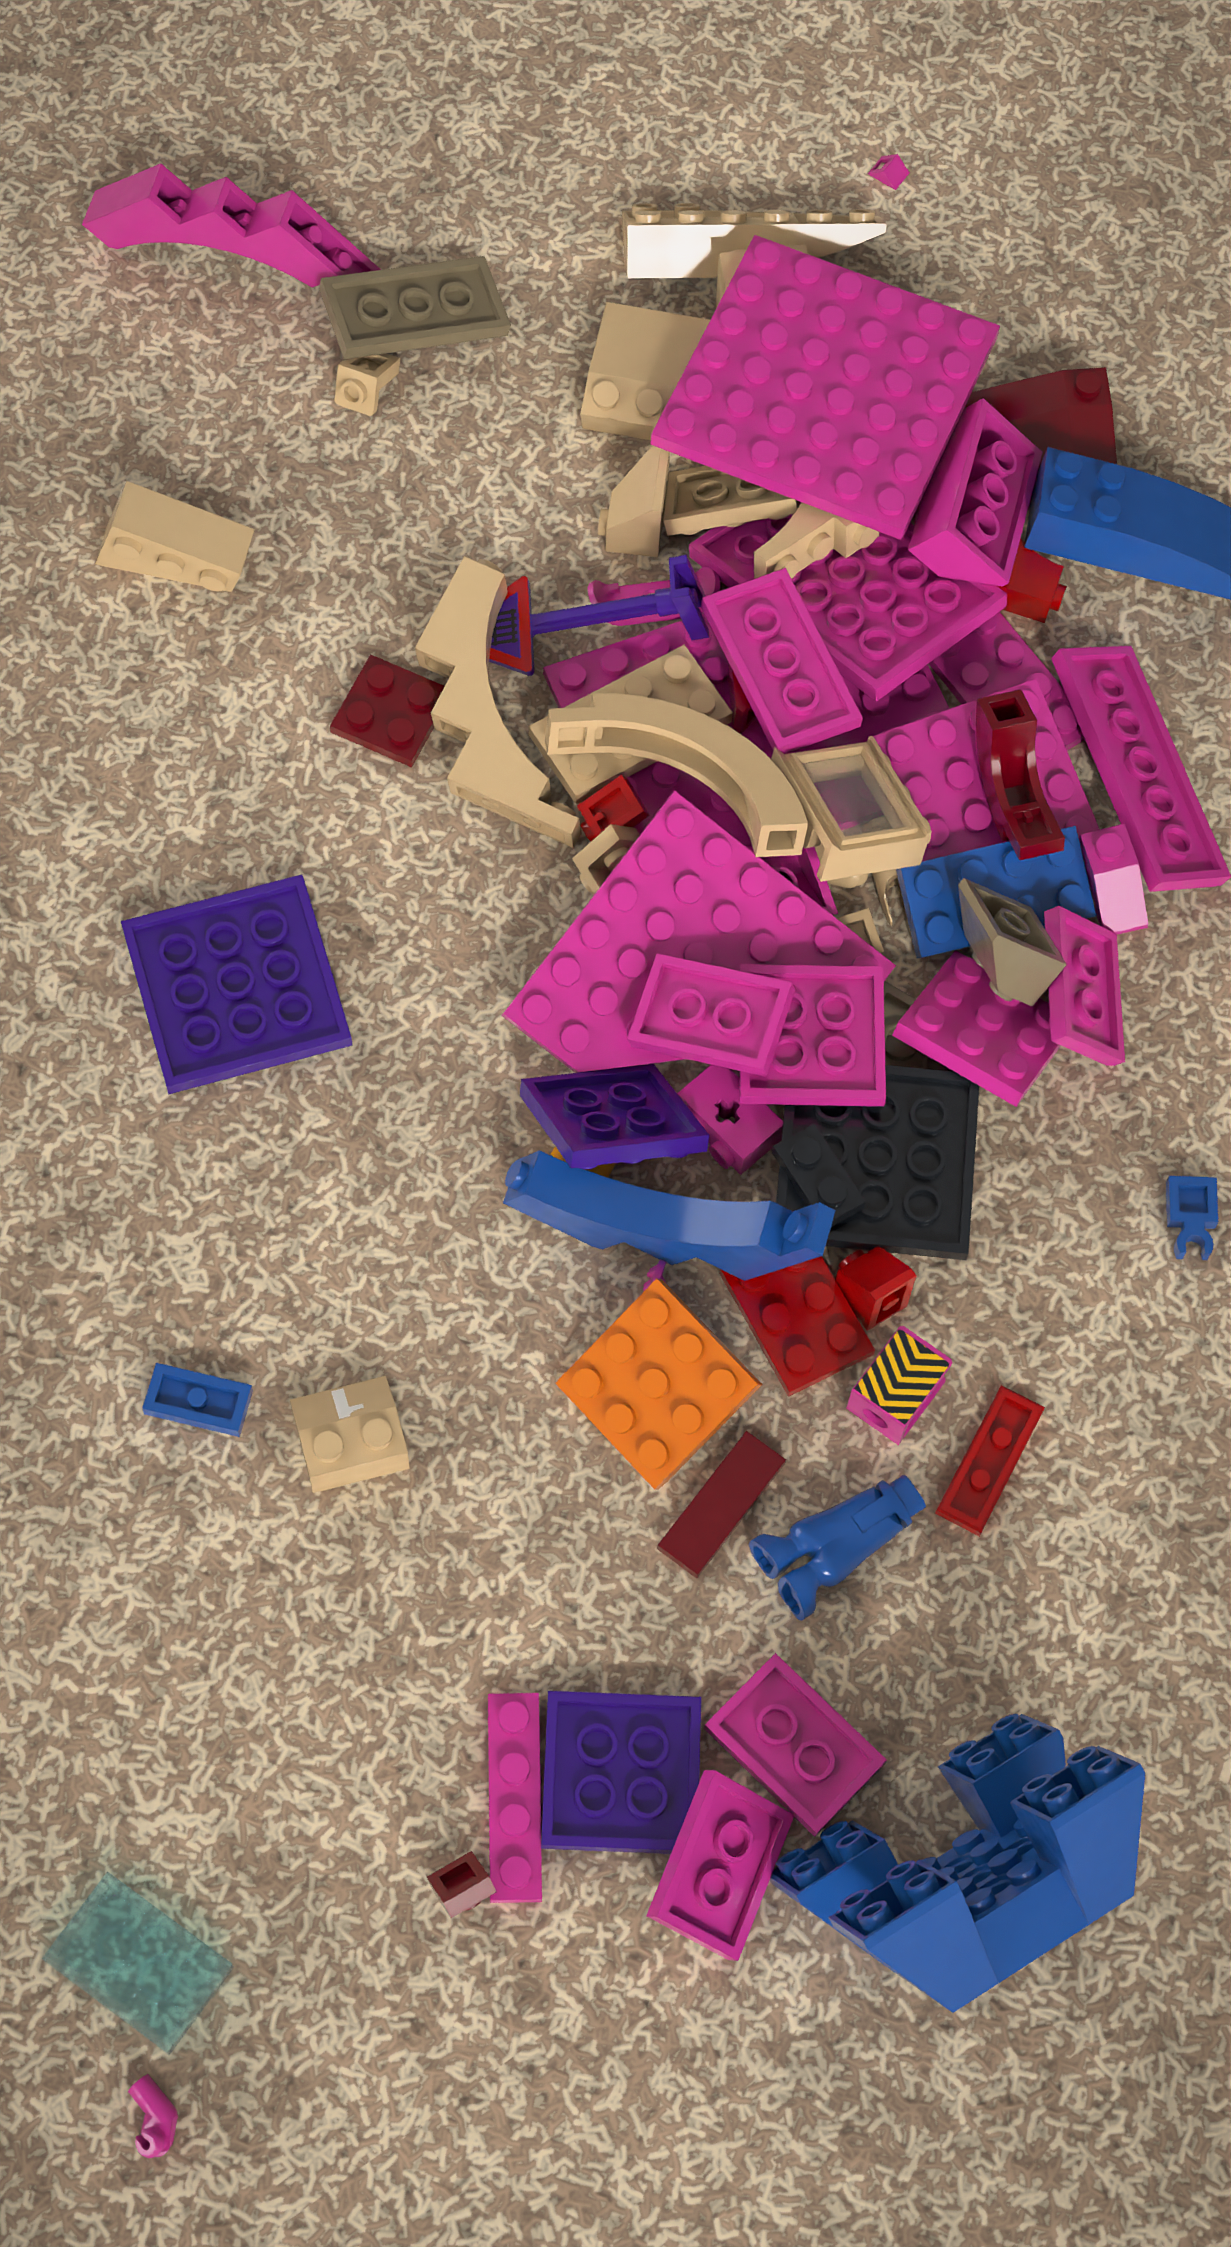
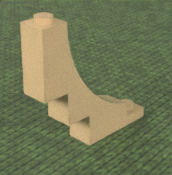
(491, 765)

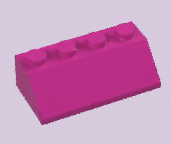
(977, 499)

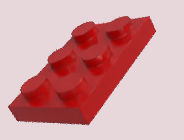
(801, 1323)

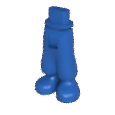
(835, 1541)

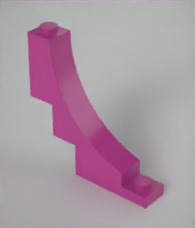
(219, 215)

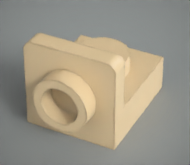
(361, 380)
(603, 854)

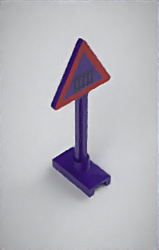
(517, 625)

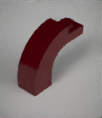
(1011, 776)

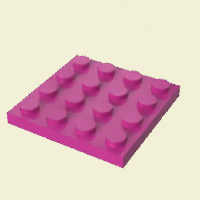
(943, 774)

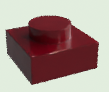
(461, 1884)

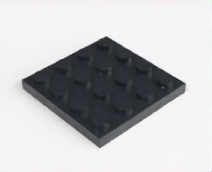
(905, 1159)

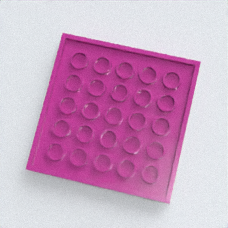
(826, 386)

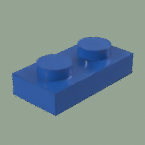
(197, 1399)

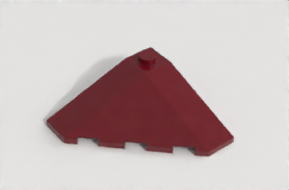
(1059, 411)

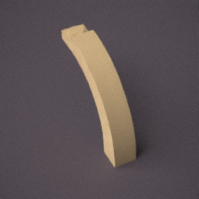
(696, 746)

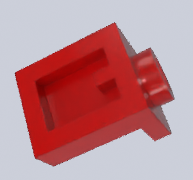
(614, 805)

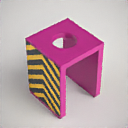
(899, 1384)

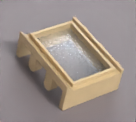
(855, 809)

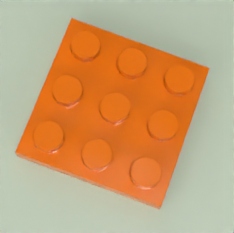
(658, 1384)

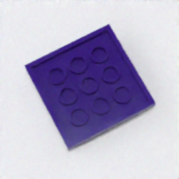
(236, 984)

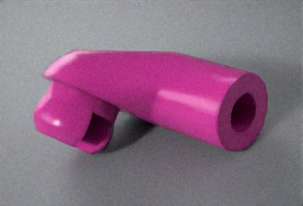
(159, 2118)

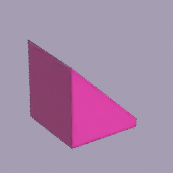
(892, 172)

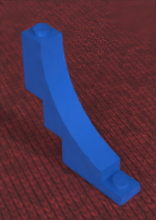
(604, 1212)

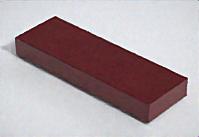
(721, 1504)

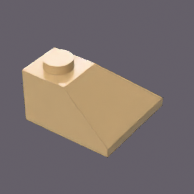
(638, 507)

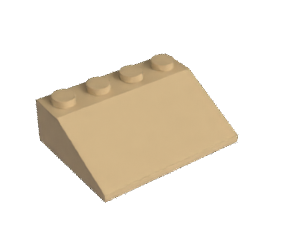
(636, 368)

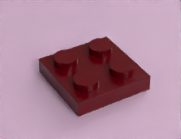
(388, 711)

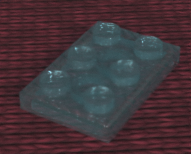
(138, 1963)

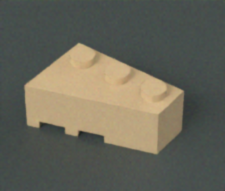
(173, 540)

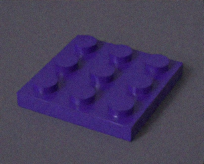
(613, 1116)
(619, 1770)

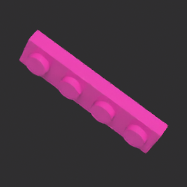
(514, 1797)

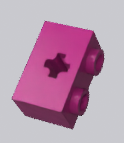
(755, 1125)

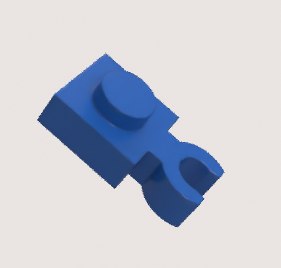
(1193, 1208)

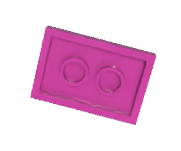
(1087, 991)
(711, 1014)
(795, 1744)
(720, 1865)

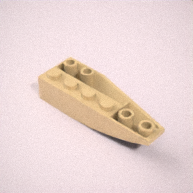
(689, 239)

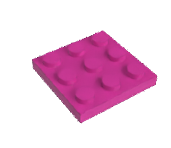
(978, 1032)
(829, 1041)

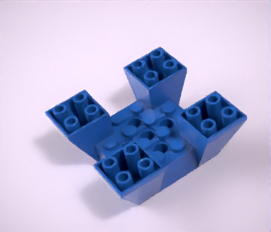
(1043, 1865)

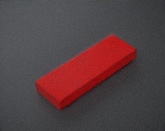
(990, 1460)

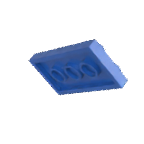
(1039, 882)

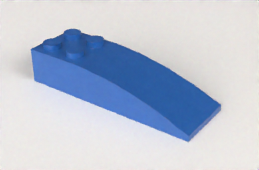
(1130, 523)

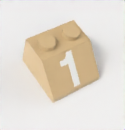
(350, 1434)

